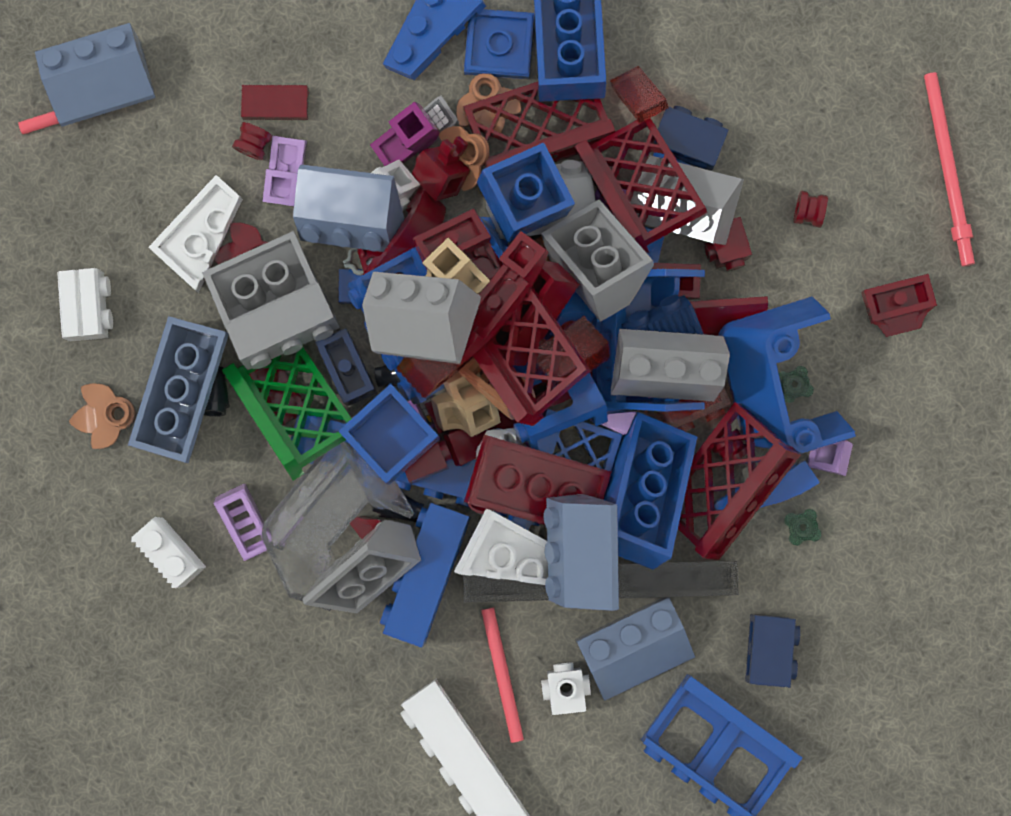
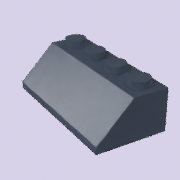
(178, 389)

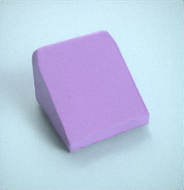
(619, 420)
(831, 458)

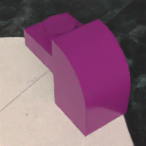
(410, 134)

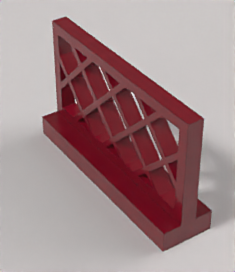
(559, 145)
(619, 202)
(506, 380)
(751, 493)

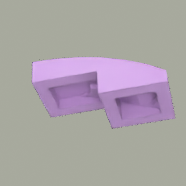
(283, 168)

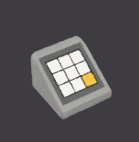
(441, 114)

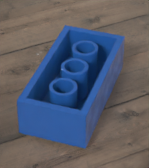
(570, 49)
(650, 488)
(424, 584)

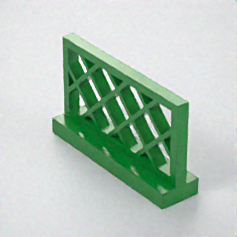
(271, 425)

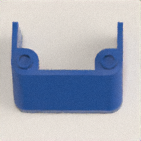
(656, 287)
(754, 379)

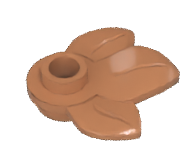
(484, 116)
(470, 158)
(98, 415)

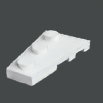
(198, 232)
(504, 552)

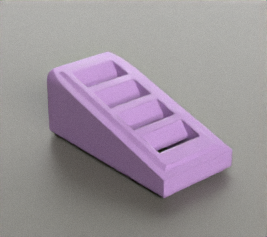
(254, 517)

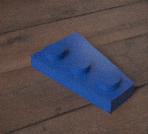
(426, 32)

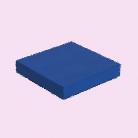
(499, 44)

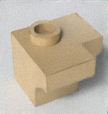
(452, 263)
(464, 407)

